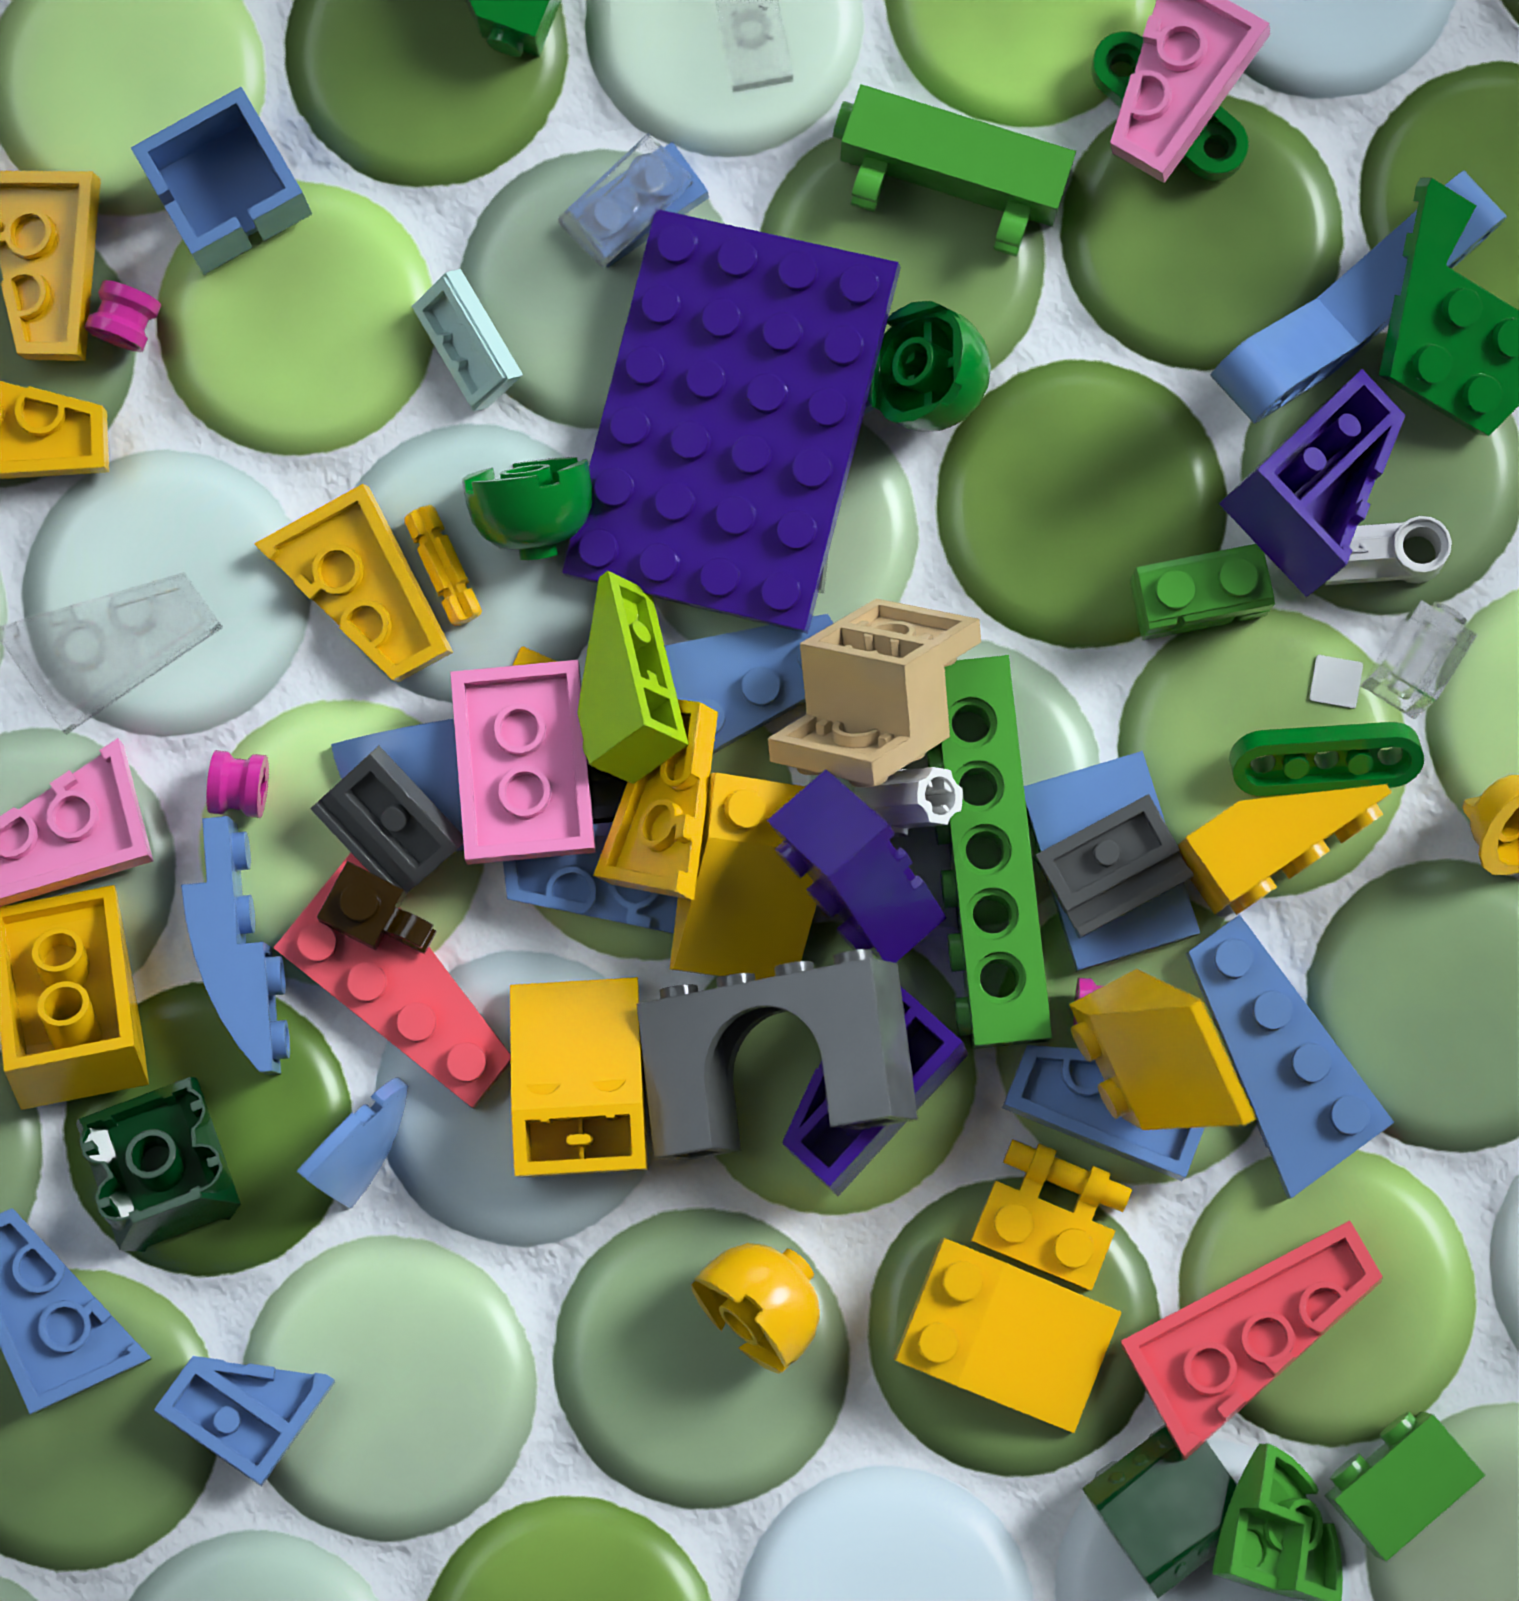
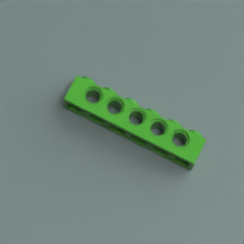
(1023, 1016)

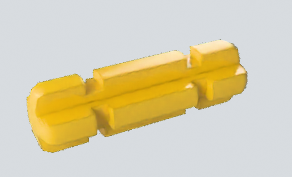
(442, 565)

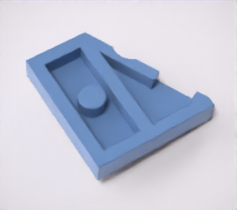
(243, 1410)

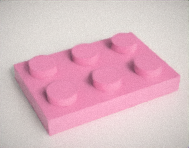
(521, 762)

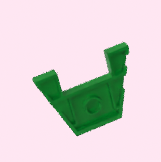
(1444, 332)

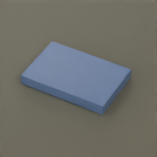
(1078, 800)

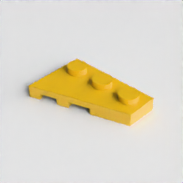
(50, 434)

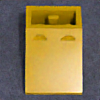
(1261, 836)
(577, 1078)

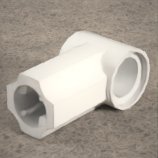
(1381, 556)
(914, 798)

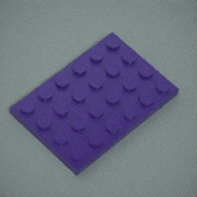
(733, 418)

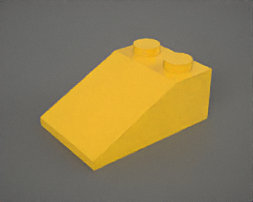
(746, 899)
(68, 999)
(1158, 1056)
(1007, 1335)

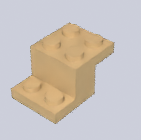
(874, 692)

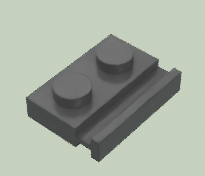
(388, 822)
(1113, 866)

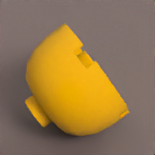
(762, 1300)

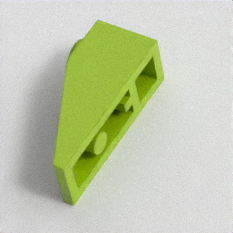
(627, 686)

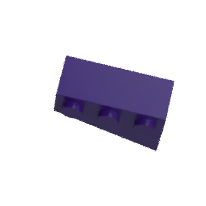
(1318, 482)
(855, 869)
(841, 1153)

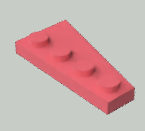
(401, 997)
(1241, 1337)

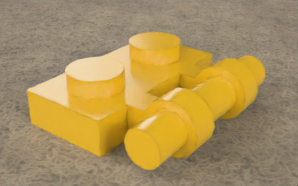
(1043, 1233)

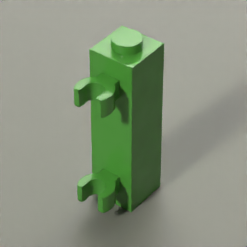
(954, 157)

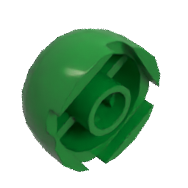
(929, 368)
(530, 504)

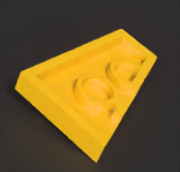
(48, 259)
(360, 578)
(662, 816)

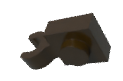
(369, 908)

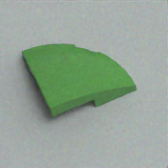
(1276, 1534)

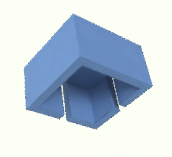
(222, 179)

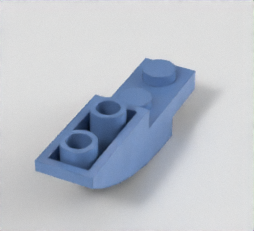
(236, 974)

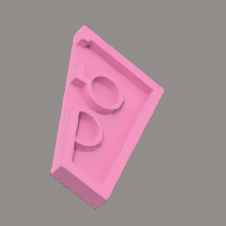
(1181, 78)
(74, 830)

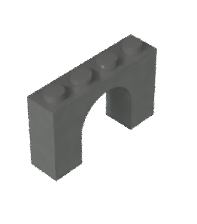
(696, 1035)

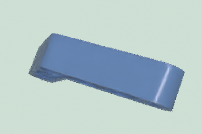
(1332, 328)

